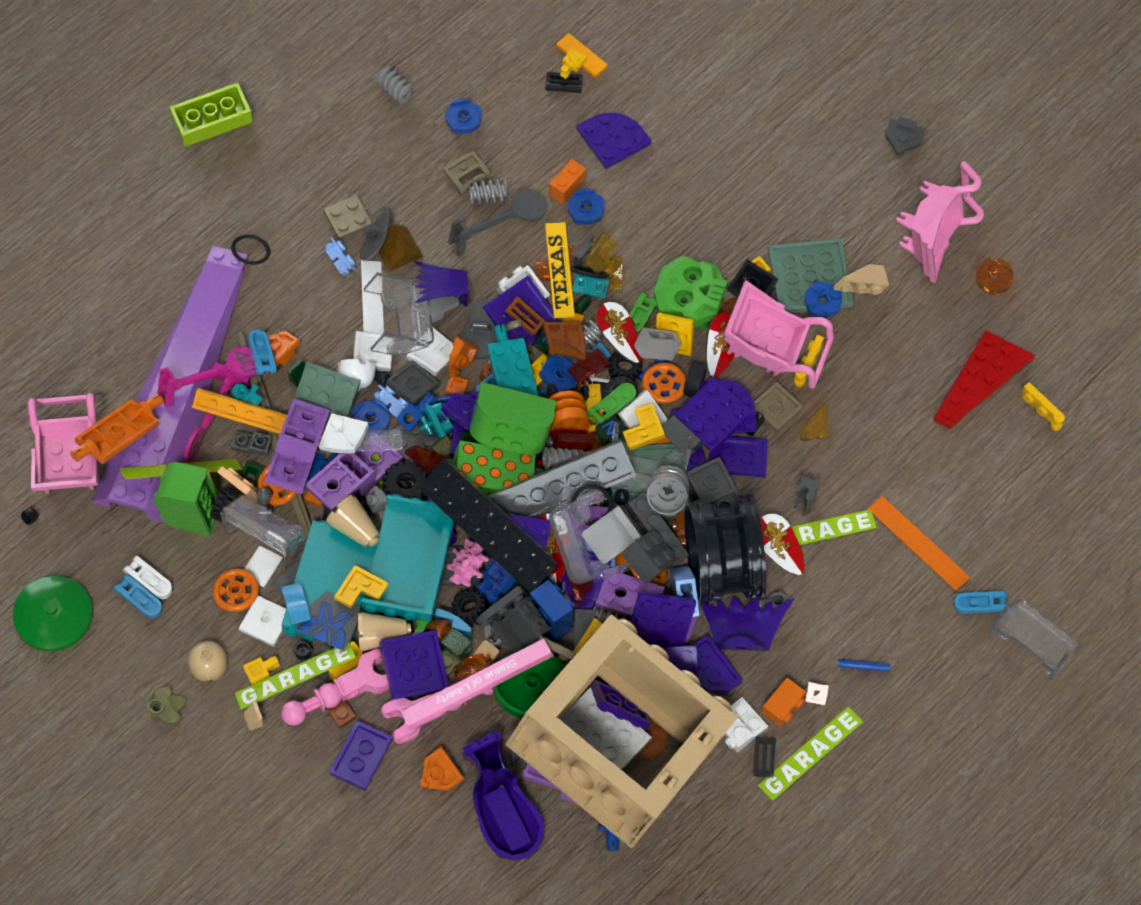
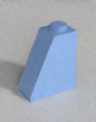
(684, 584)

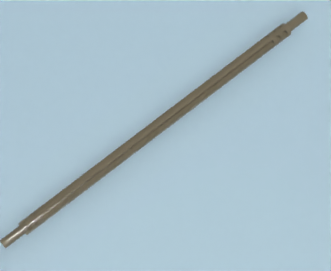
(297, 501)

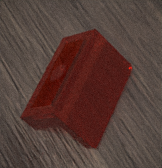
(589, 368)
(572, 439)

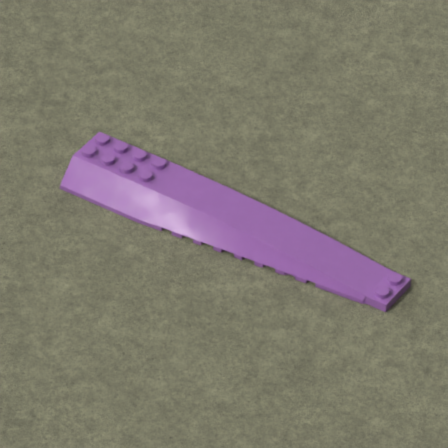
(189, 349)

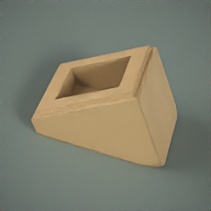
(487, 648)
(253, 716)

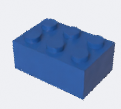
(554, 609)

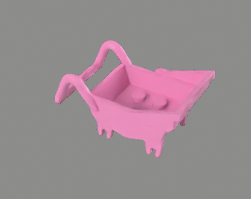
(938, 219)
(770, 335)
(55, 439)

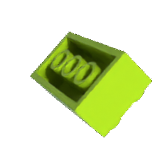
(211, 114)

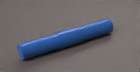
(864, 665)

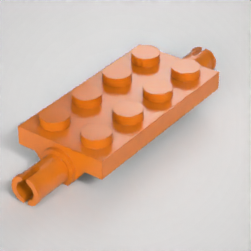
(117, 430)

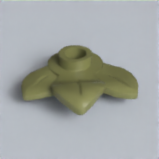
(168, 704)

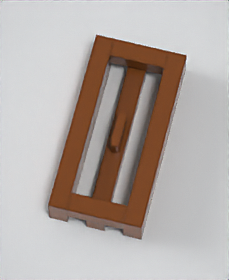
(540, 320)

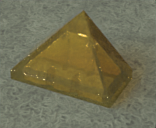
(614, 270)
(817, 427)

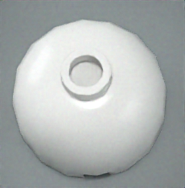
(357, 370)

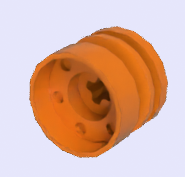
(570, 411)

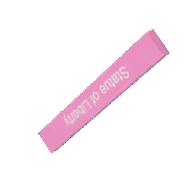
(476, 684)

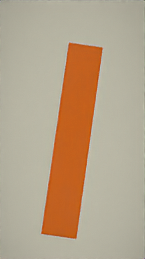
(919, 543)

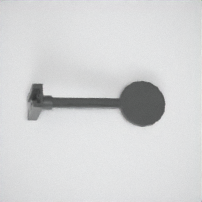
(525, 204)

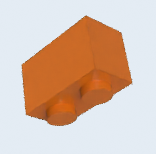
(567, 181)
(783, 702)

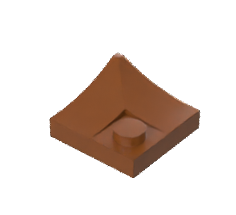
(565, 338)

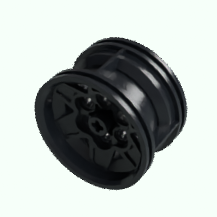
(725, 549)

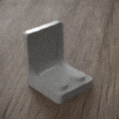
(612, 534)

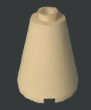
(354, 522)
(377, 627)

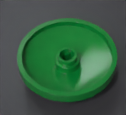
(52, 613)
(523, 690)

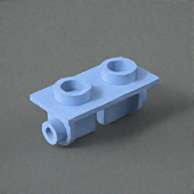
(337, 250)
(387, 396)

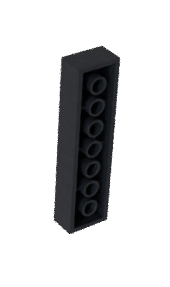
(489, 525)

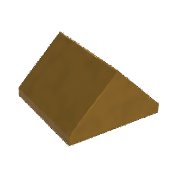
(399, 248)

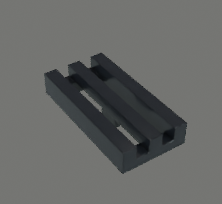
(573, 79)
(764, 741)

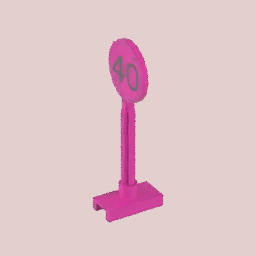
(238, 361)
(194, 443)

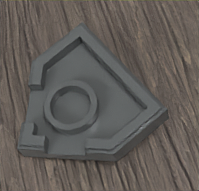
(904, 135)

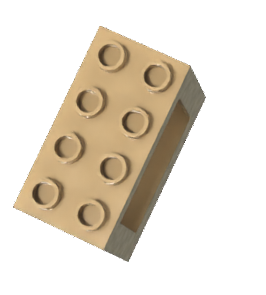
(655, 687)

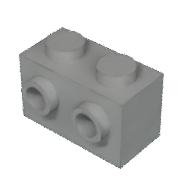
(657, 344)

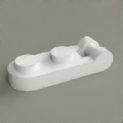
(149, 578)

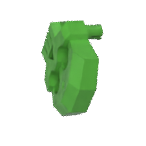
(676, 286)

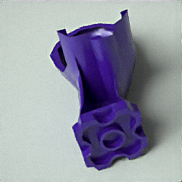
(504, 813)

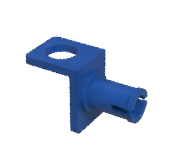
(416, 410)
(610, 838)

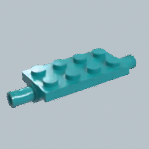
(511, 363)

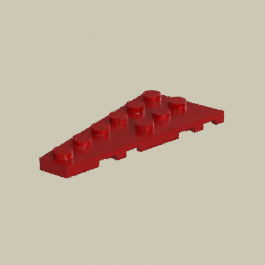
(984, 373)

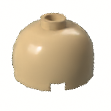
(207, 661)

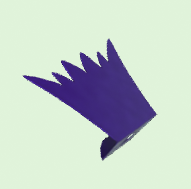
(442, 283)
(744, 628)

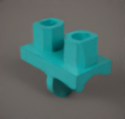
(592, 286)
(241, 393)
(432, 412)

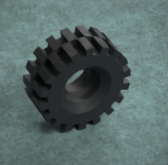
(403, 472)

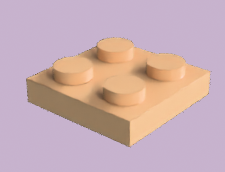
(239, 482)

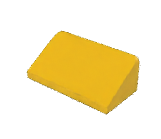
(348, 666)

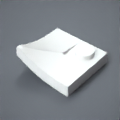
(435, 356)
(343, 434)

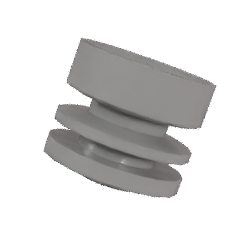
(669, 500)

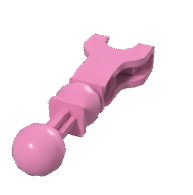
(343, 688)
(394, 709)

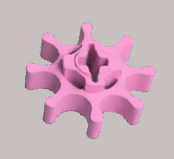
(467, 563)

